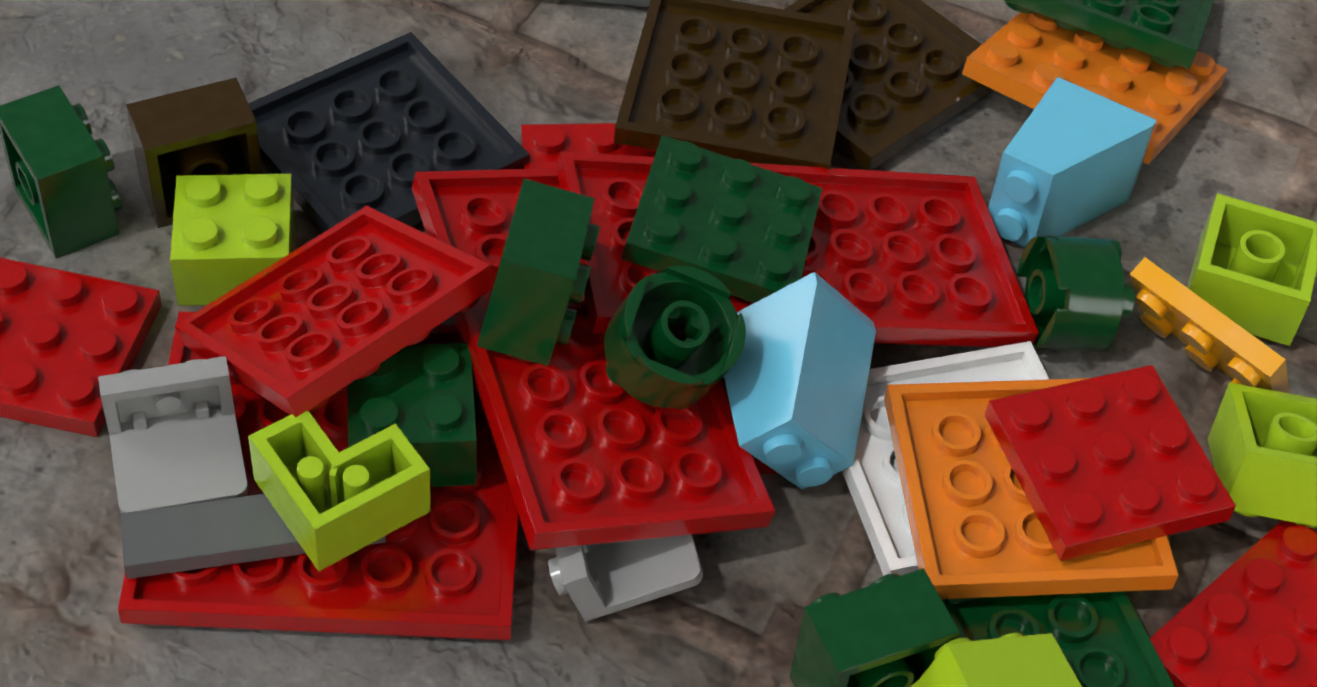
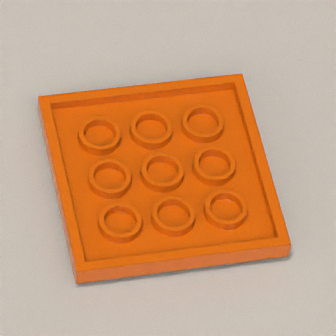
(1034, 51)
(971, 514)

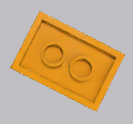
(1208, 333)

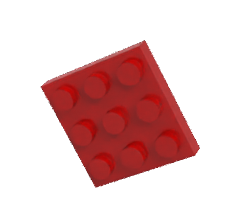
(61, 336)
(1108, 462)

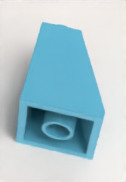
(1068, 164)
(802, 381)

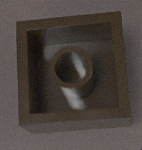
(191, 134)

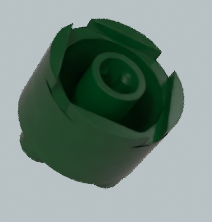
(1075, 291)
(673, 337)

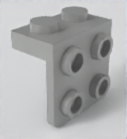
(173, 435)
(624, 573)

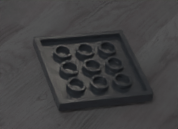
(372, 124)

